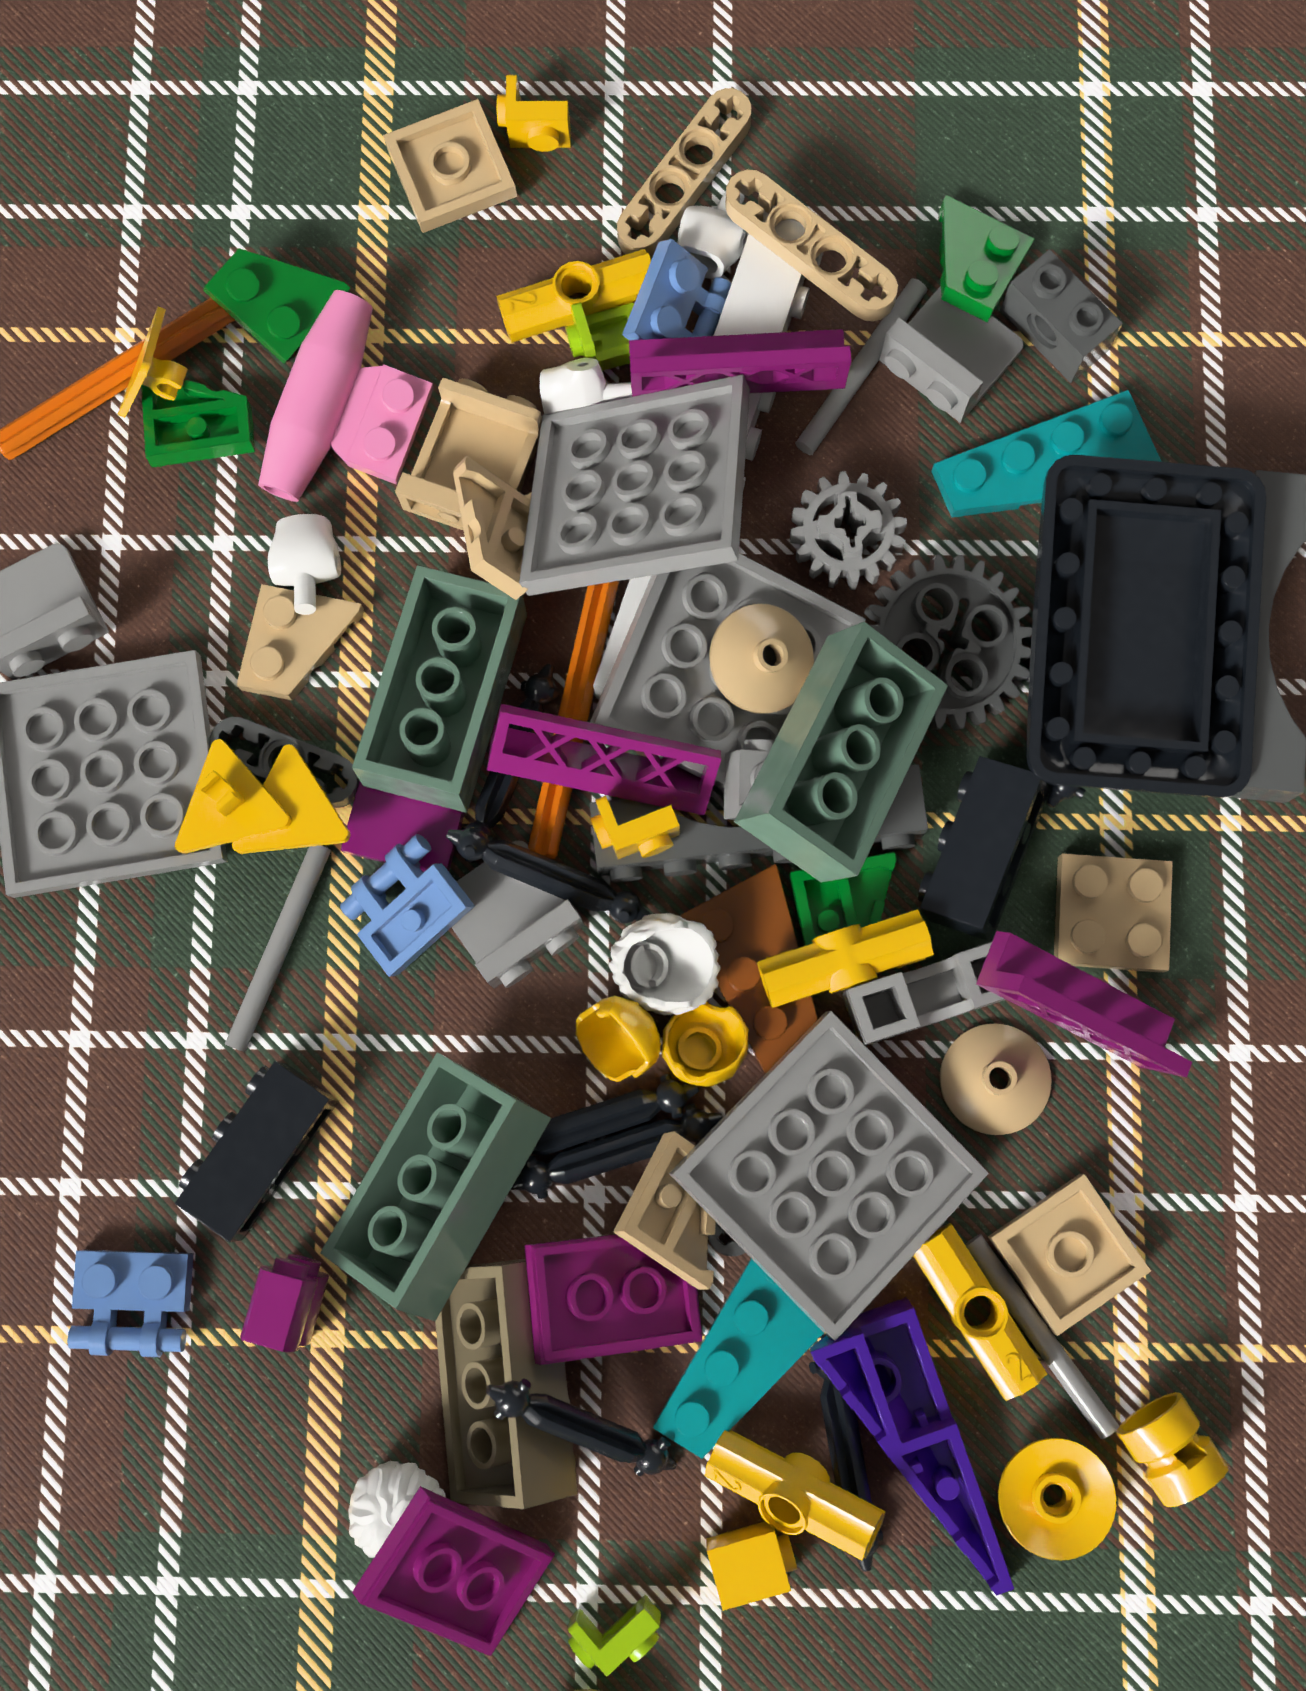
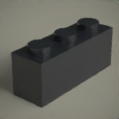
(983, 848)
(255, 1150)

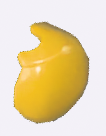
(618, 1038)
(705, 1044)

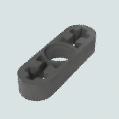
(256, 734)

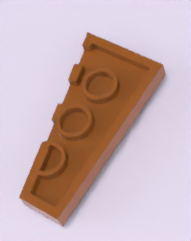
(748, 926)

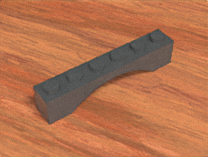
(1277, 740)
(735, 846)

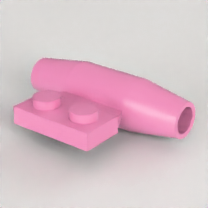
(338, 405)

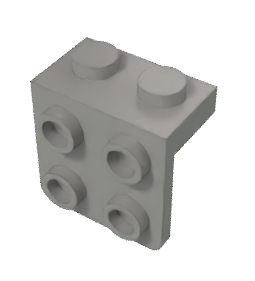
(949, 354)
(44, 612)
(512, 924)

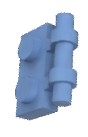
(671, 293)
(413, 919)
(130, 1282)

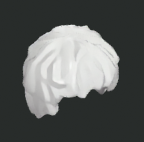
(666, 964)
(382, 1499)

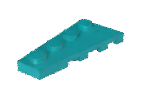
(1014, 467)
(738, 1361)

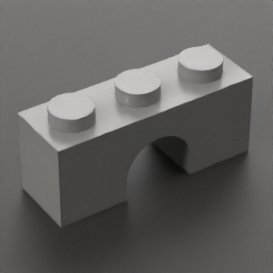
(918, 997)

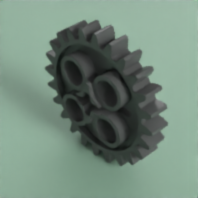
(989, 663)

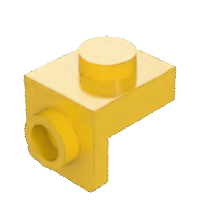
(533, 123)
(646, 834)

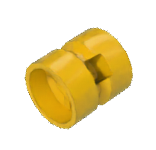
(1177, 1457)

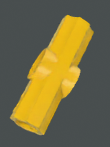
(548, 305)
(845, 958)
(996, 1341)
(795, 1494)

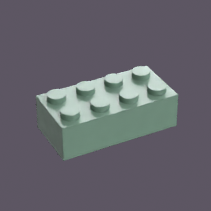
(440, 689)
(842, 754)
(434, 1188)

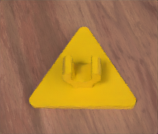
(161, 376)
(301, 796)
(228, 804)

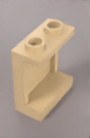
(473, 424)

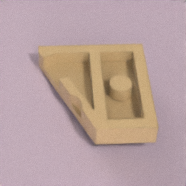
(493, 525)
(290, 645)
(666, 1219)

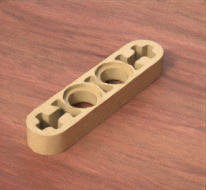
(680, 171)
(817, 238)

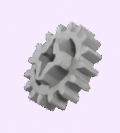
(867, 524)

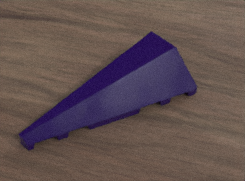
(896, 1392)

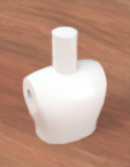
(712, 237)
(578, 385)
(302, 556)

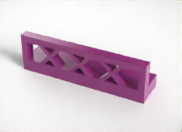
(765, 359)
(602, 768)
(1080, 1004)

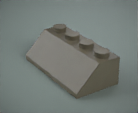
(486, 1342)

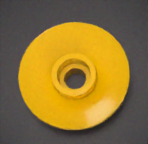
(1078, 1519)

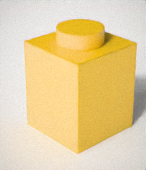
(750, 1564)

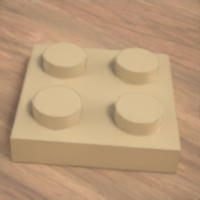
(450, 165)
(1113, 912)
(1069, 1254)

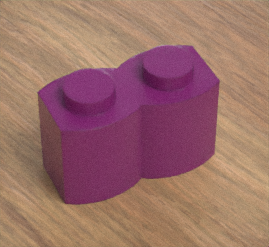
(285, 1304)

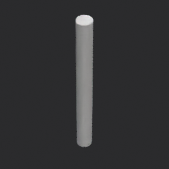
(859, 369)
(277, 948)
(1042, 1338)

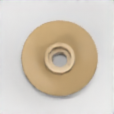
(739, 661)
(967, 1083)

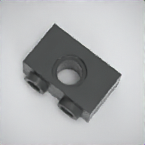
(1060, 316)

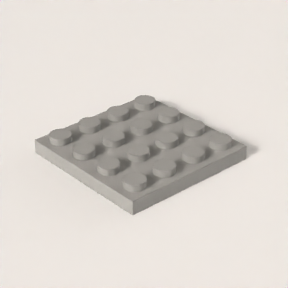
(637, 487)
(664, 669)
(101, 772)
(829, 1174)

